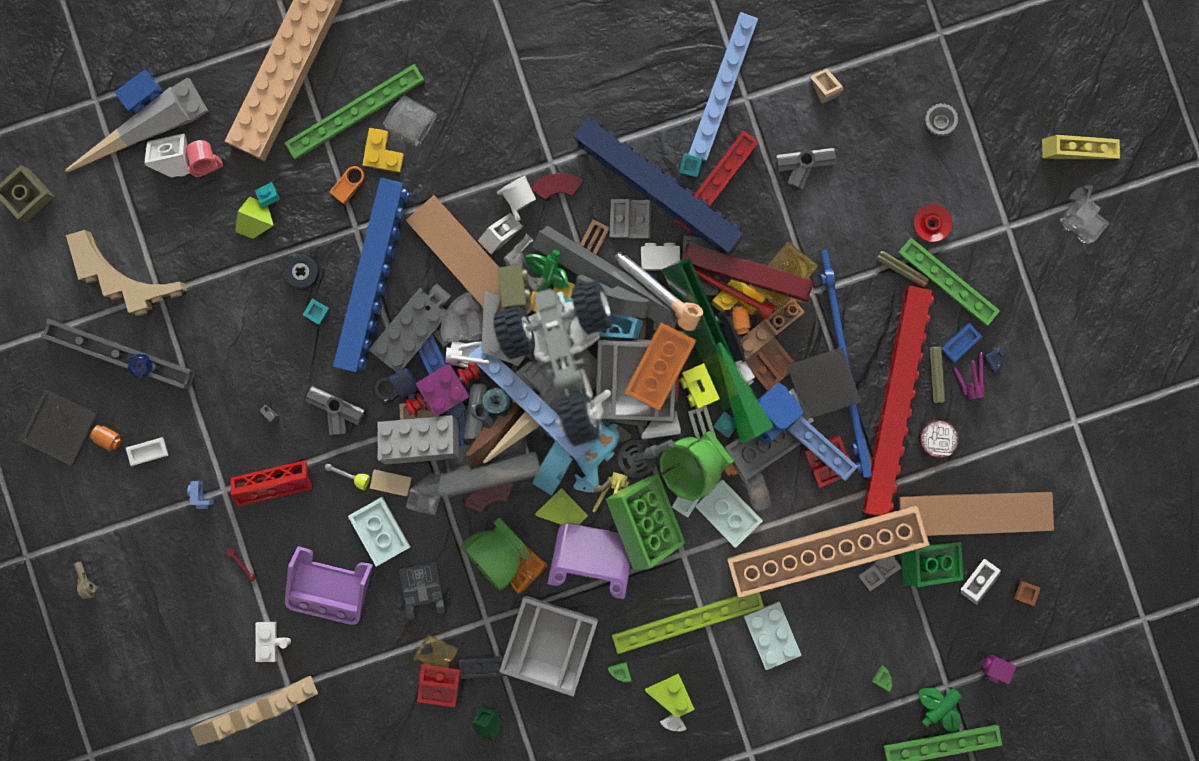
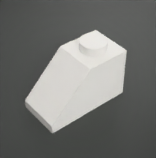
(499, 233)

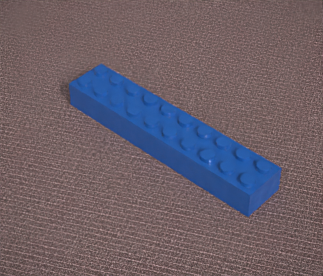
(371, 276)

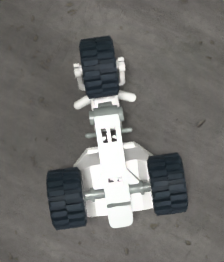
(557, 334)

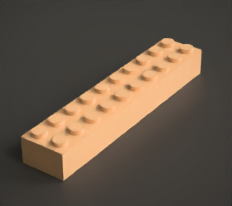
(281, 76)
(828, 551)

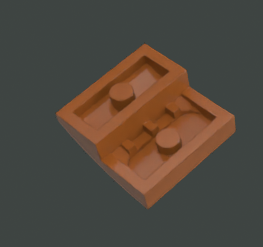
(770, 363)

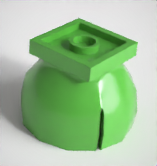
(698, 466)
(497, 553)

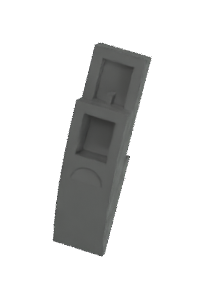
(621, 300)

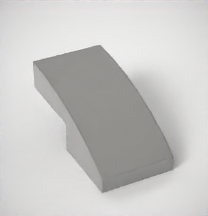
(879, 571)

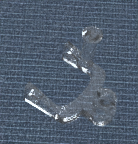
(515, 258)

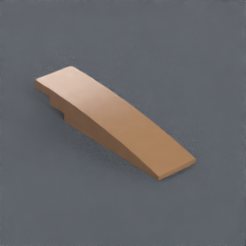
(458, 250)
(983, 512)

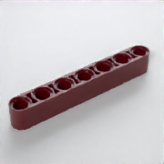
(749, 272)

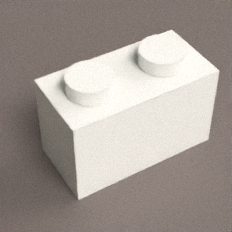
(658, 257)
(980, 581)

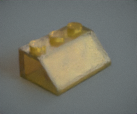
(790, 261)

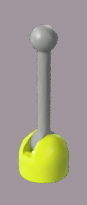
(360, 480)

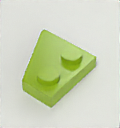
(562, 509)
(672, 695)

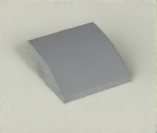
(630, 219)

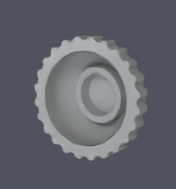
(941, 119)

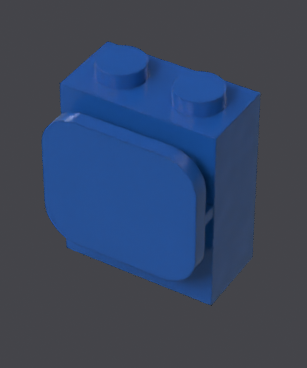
(781, 410)

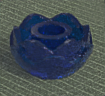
(146, 365)

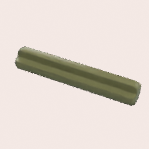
(902, 269)
(937, 375)

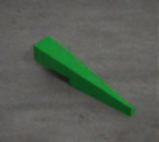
(747, 411)

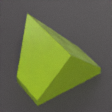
(253, 219)

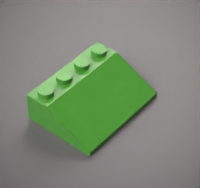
(645, 522)

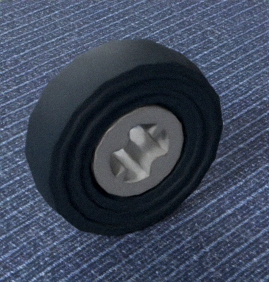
(294, 264)

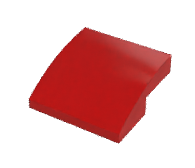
(821, 472)
(438, 685)

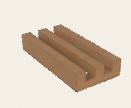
(600, 225)

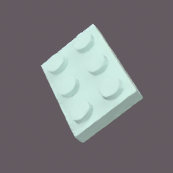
(729, 513)
(379, 531)
(772, 635)

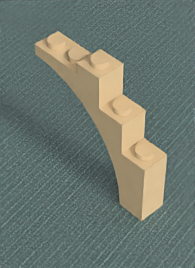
(92, 266)
(254, 712)

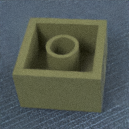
(24, 194)
(513, 287)

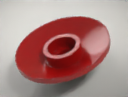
(941, 219)

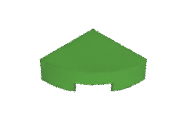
(620, 672)
(883, 678)

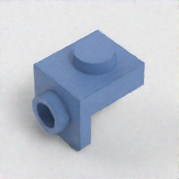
(195, 491)

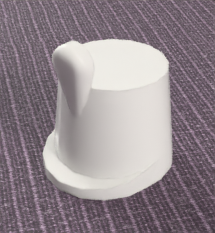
(518, 195)

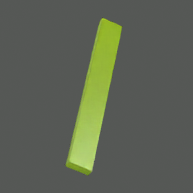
(686, 622)

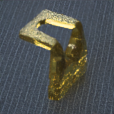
(441, 653)

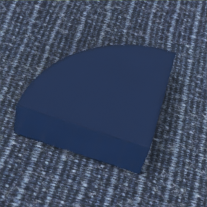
(994, 359)

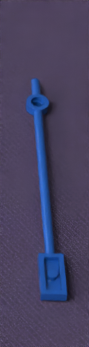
(859, 446)

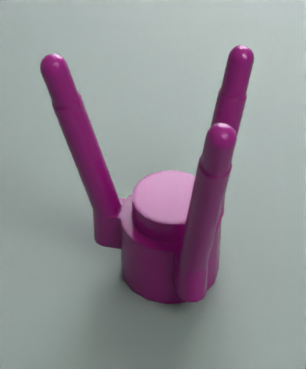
(976, 388)

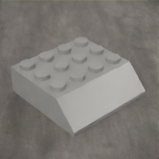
(615, 369)
(548, 645)

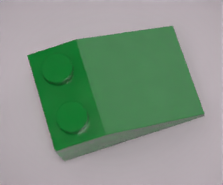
(933, 564)

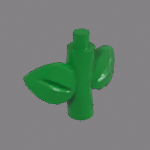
(548, 270)
(941, 708)

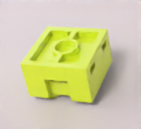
(699, 386)

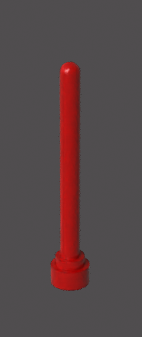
(764, 308)

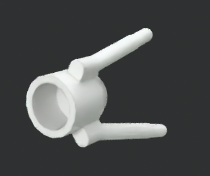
(455, 357)

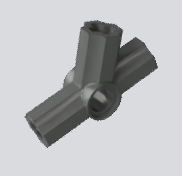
(800, 171)
(476, 414)
(337, 418)

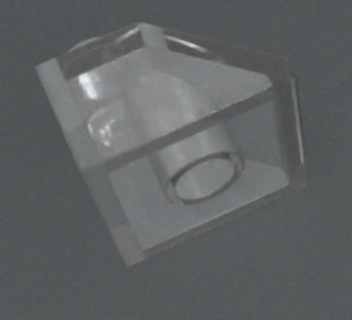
(409, 120)

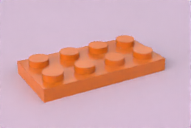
(660, 366)

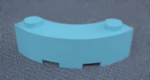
(553, 469)

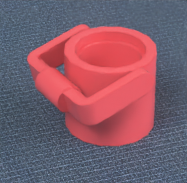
(202, 159)

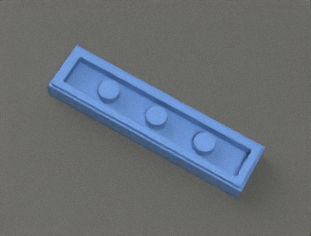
(822, 448)

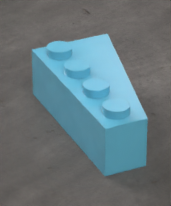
(622, 327)

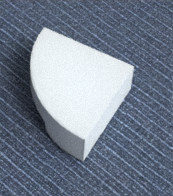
(673, 723)

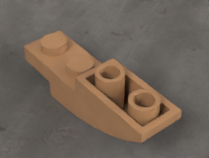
(770, 327)

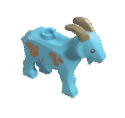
(589, 462)

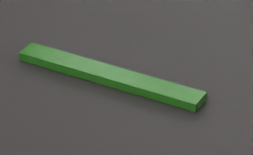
(354, 112)

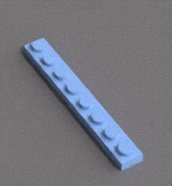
(723, 86)
(528, 401)

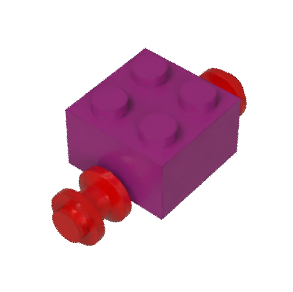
(442, 389)

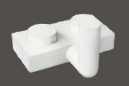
(267, 642)

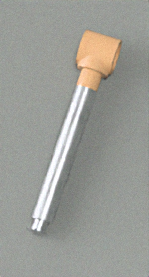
(687, 313)

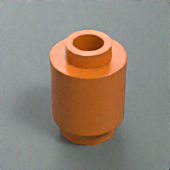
(741, 320)
(105, 438)

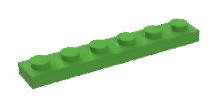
(948, 282)
(944, 744)

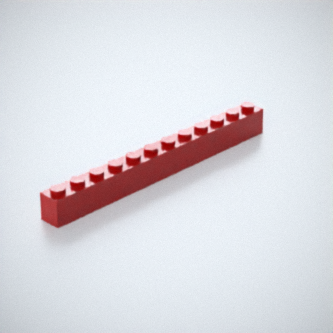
(897, 401)

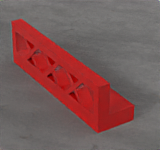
(270, 487)

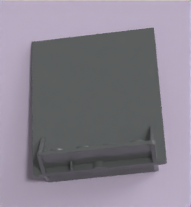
(509, 465)

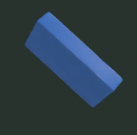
(961, 342)

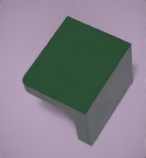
(487, 724)

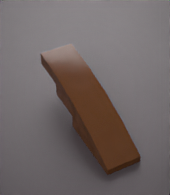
(489, 438)

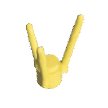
(618, 483)

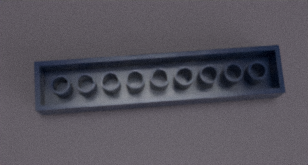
(658, 187)

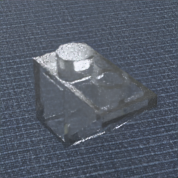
(757, 492)
(425, 495)

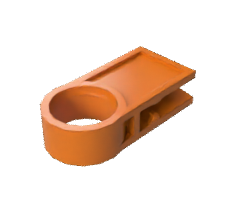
(344, 188)

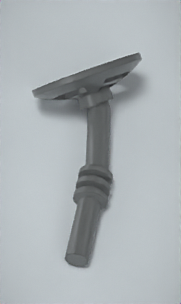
(650, 452)

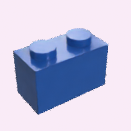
(139, 92)

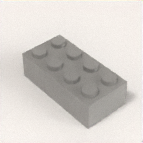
(418, 440)

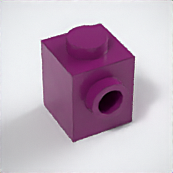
(998, 669)

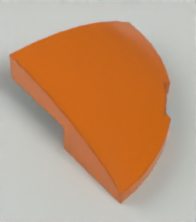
(528, 572)

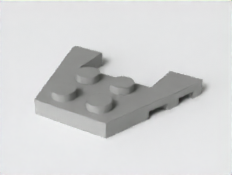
(489, 341)

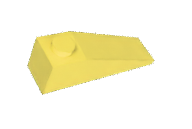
(1080, 147)

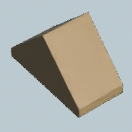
(826, 85)

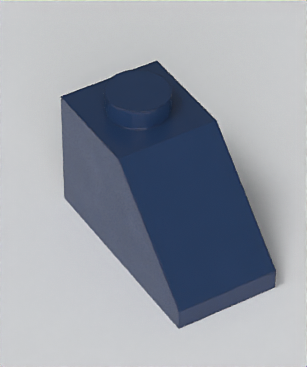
(405, 383)

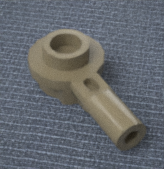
(84, 587)

